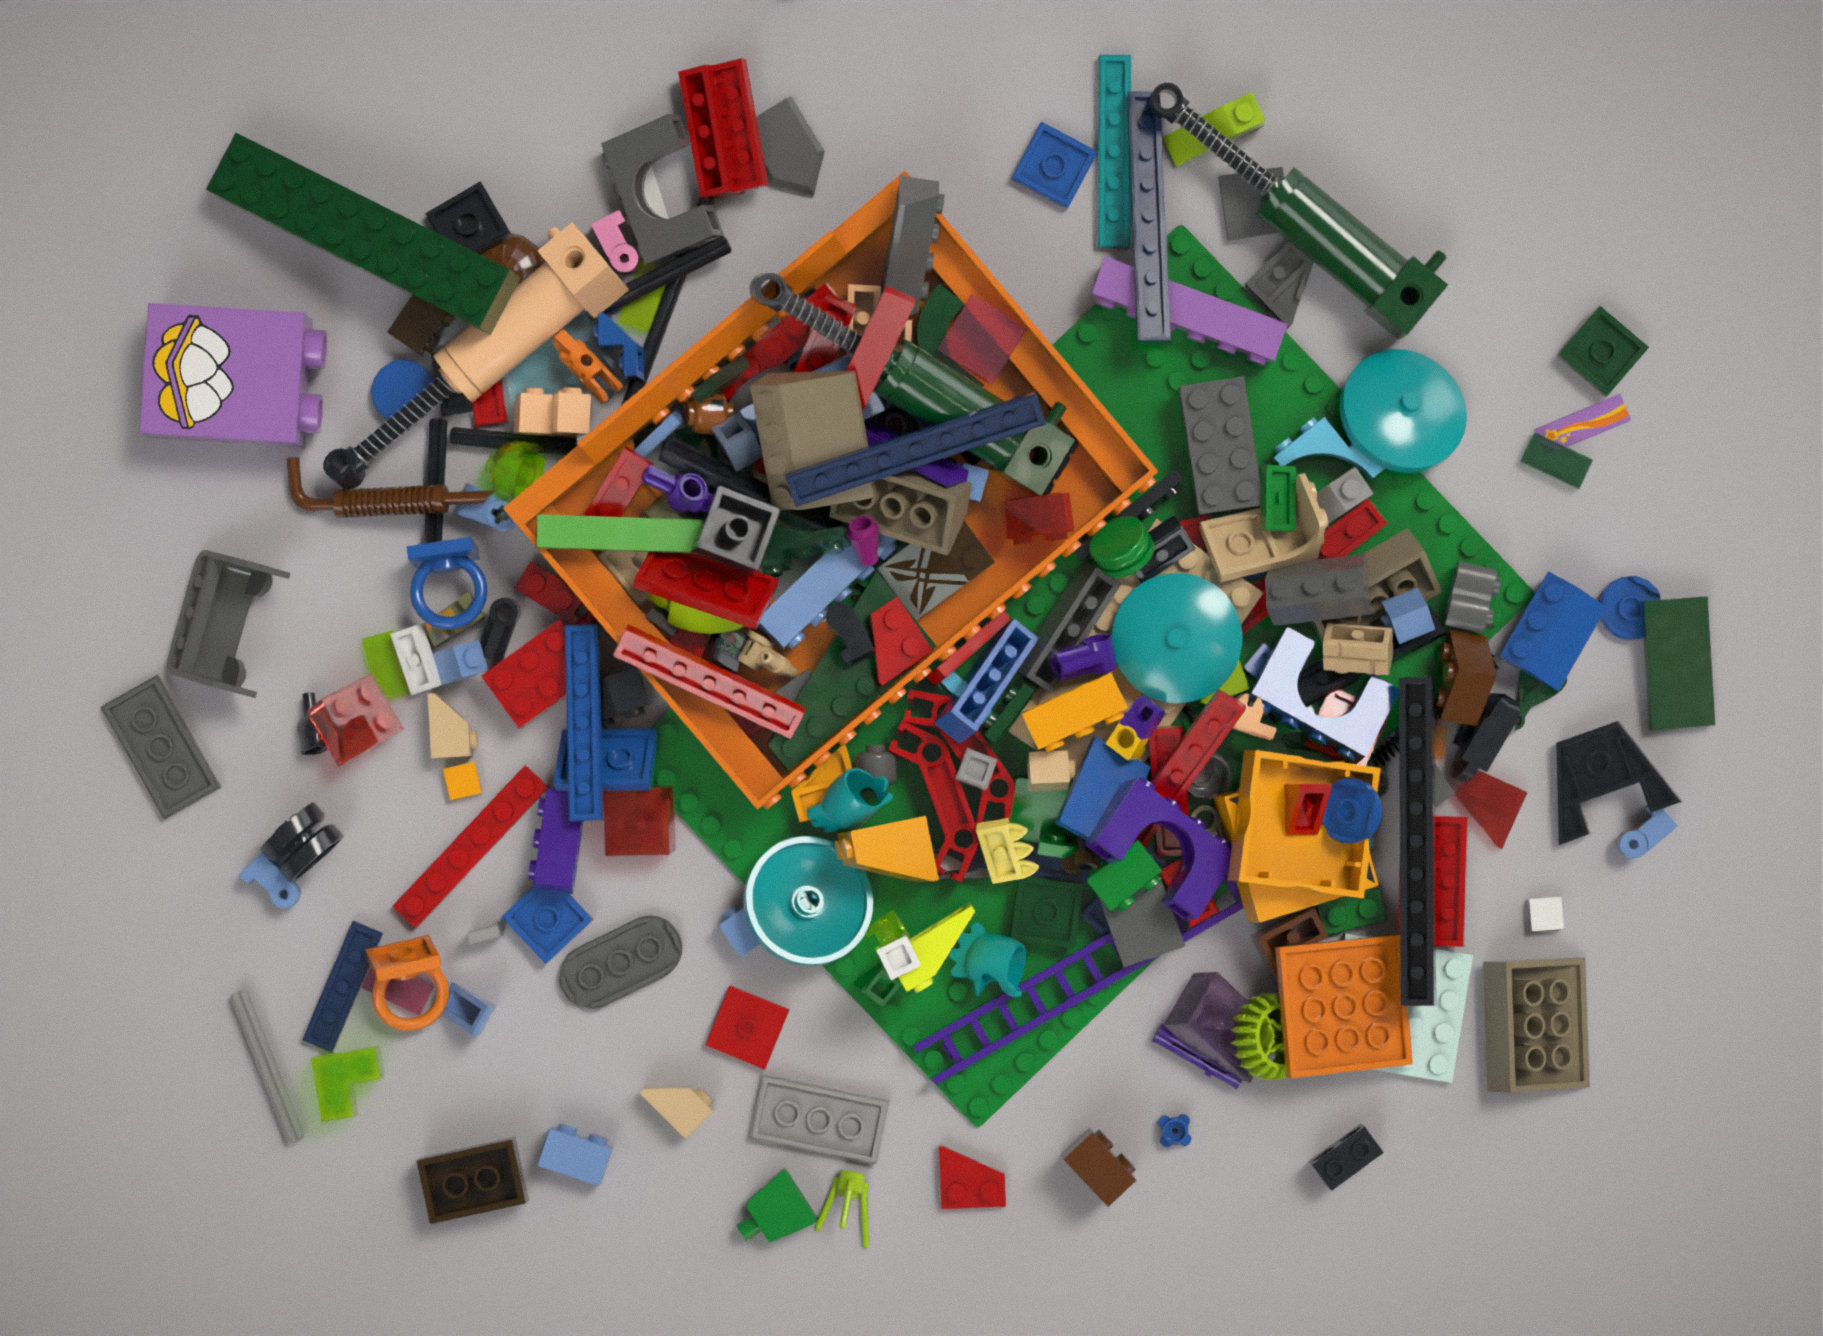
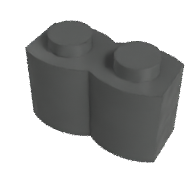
(1471, 597)

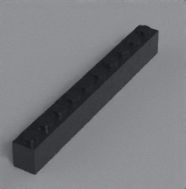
(1417, 841)

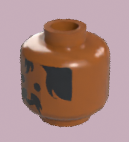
(708, 413)

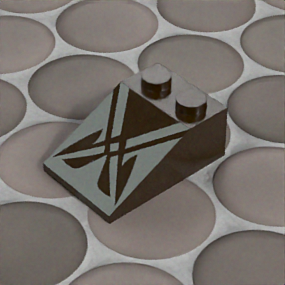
(928, 577)

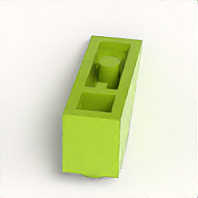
(1233, 120)

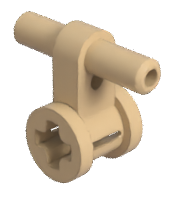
(759, 653)

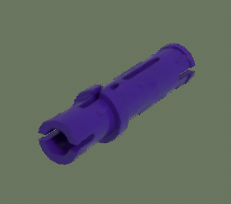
(1166, 1039)

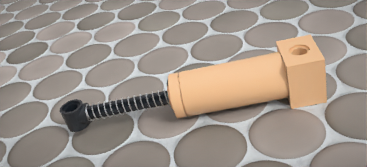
(473, 361)

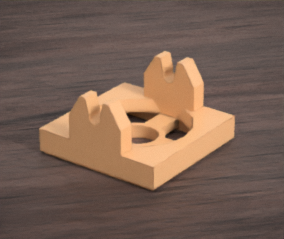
(1250, 719)

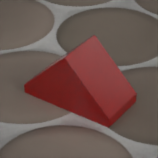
(1305, 807)

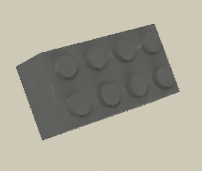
(1220, 446)

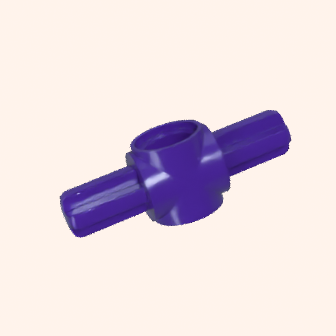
(674, 486)

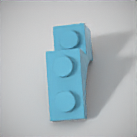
(1322, 440)

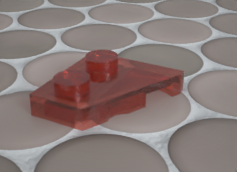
(1491, 804)

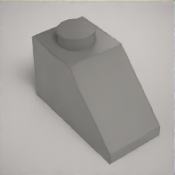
(1343, 494)

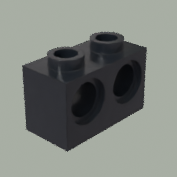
(1346, 1157)

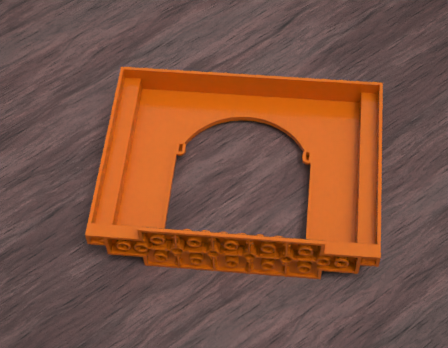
(1098, 478)

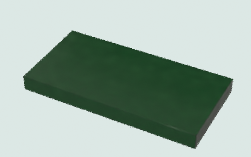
(1678, 663)

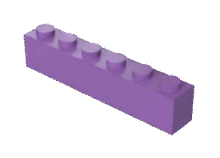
(1197, 314)

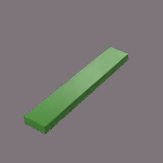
(616, 533)

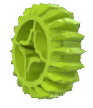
(1261, 1036)

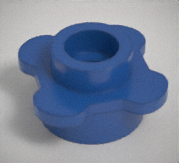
(1167, 1124)

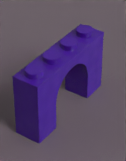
(1204, 856)

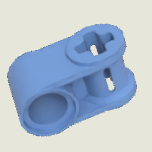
(485, 512)

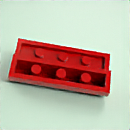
(723, 129)
(1450, 880)

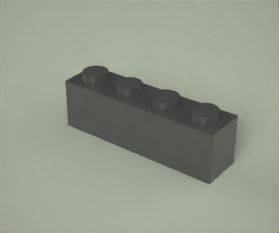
(1068, 623)

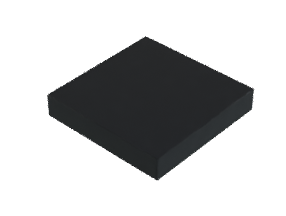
(470, 220)

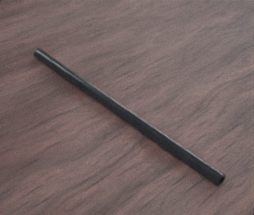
(660, 324)

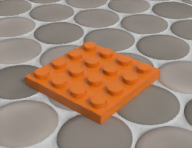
(1342, 1006)

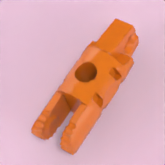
(574, 354)

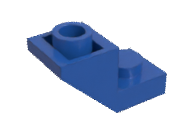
(613, 337)

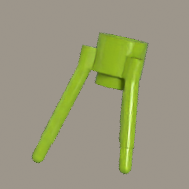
(850, 1186)

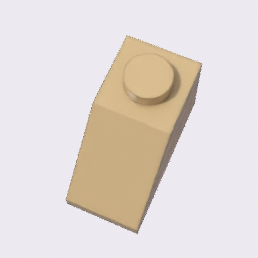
(449, 731)
(680, 1105)

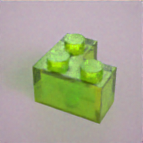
(336, 1077)

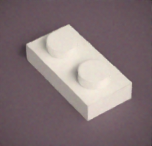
(416, 659)

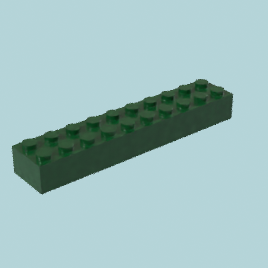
(363, 233)

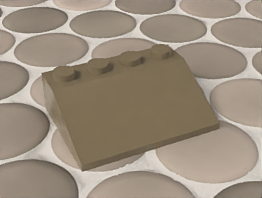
(806, 422)
(1536, 1025)

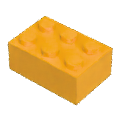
(1075, 712)

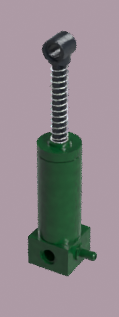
(1323, 229)
(936, 393)

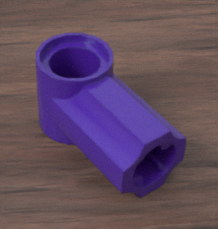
(1092, 657)

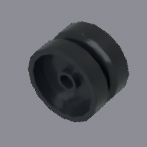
(298, 838)

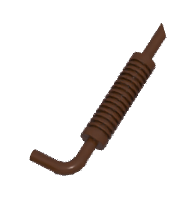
(381, 500)

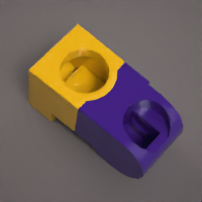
(1136, 728)

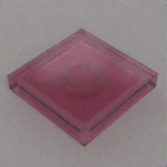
(981, 339)

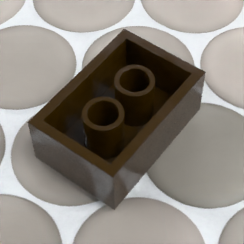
(472, 1180)

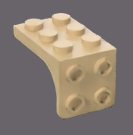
(1243, 550)

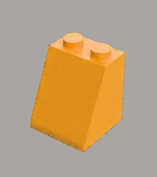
(891, 849)

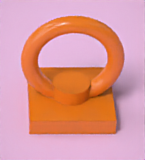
(403, 962)

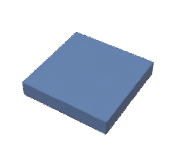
(661, 432)

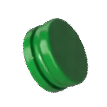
(1121, 547)

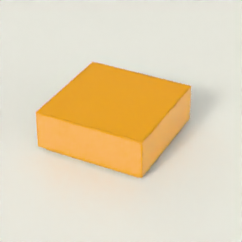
(462, 781)

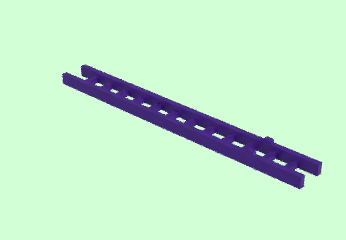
(1045, 1014)

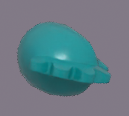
(843, 805)
(989, 959)

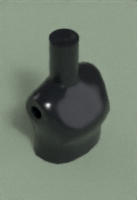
(310, 739)

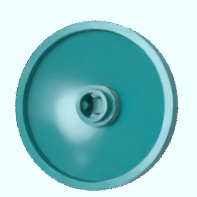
(1403, 411)
(1177, 638)
(807, 902)

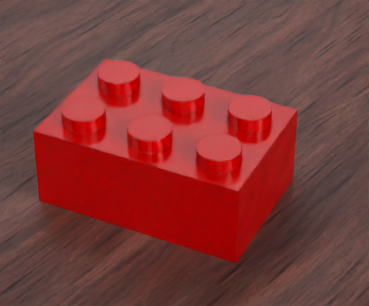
(532, 676)

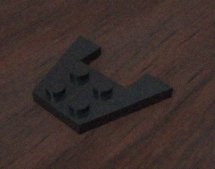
(1599, 765)

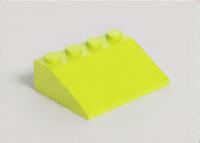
(934, 946)

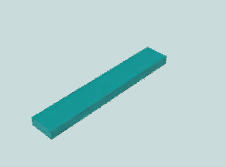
(1113, 152)

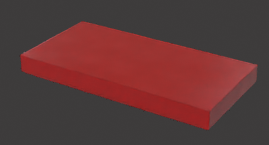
(707, 586)

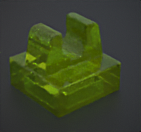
(887, 929)

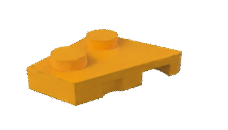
(813, 788)

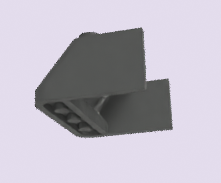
(215, 619)

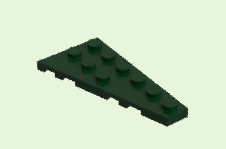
(835, 693)

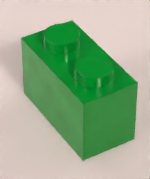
(1124, 879)

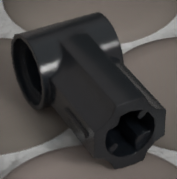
(499, 632)

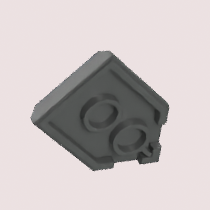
(789, 148)

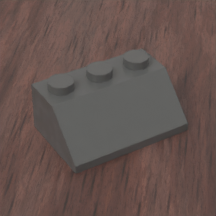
(1318, 590)

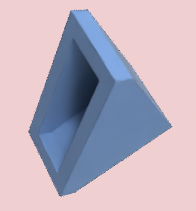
(468, 1009)

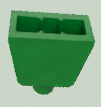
(777, 1209)

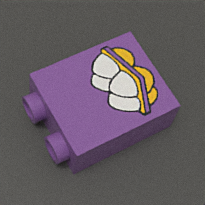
(230, 375)

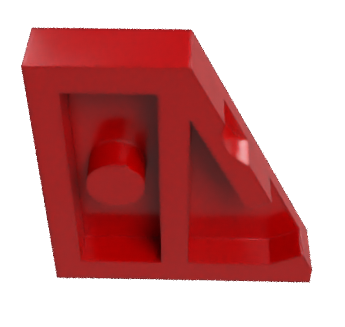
(895, 640)
(969, 1182)

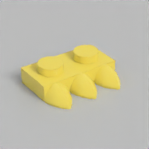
(1003, 851)

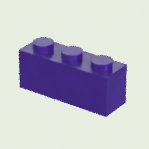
(557, 845)

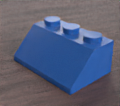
(1553, 631)

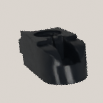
(1483, 742)

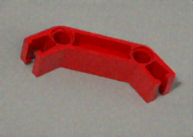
(974, 742)
(945, 794)

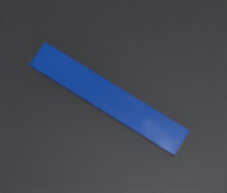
(584, 722)

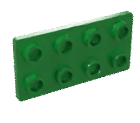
(1039, 813)

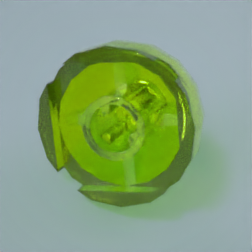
(514, 468)

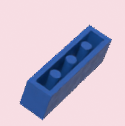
(986, 681)

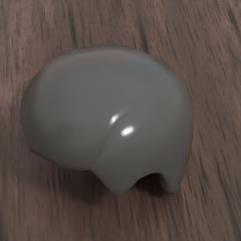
(1212, 779)

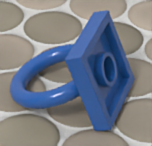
(444, 558)

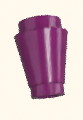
(864, 538)

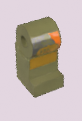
(440, 636)

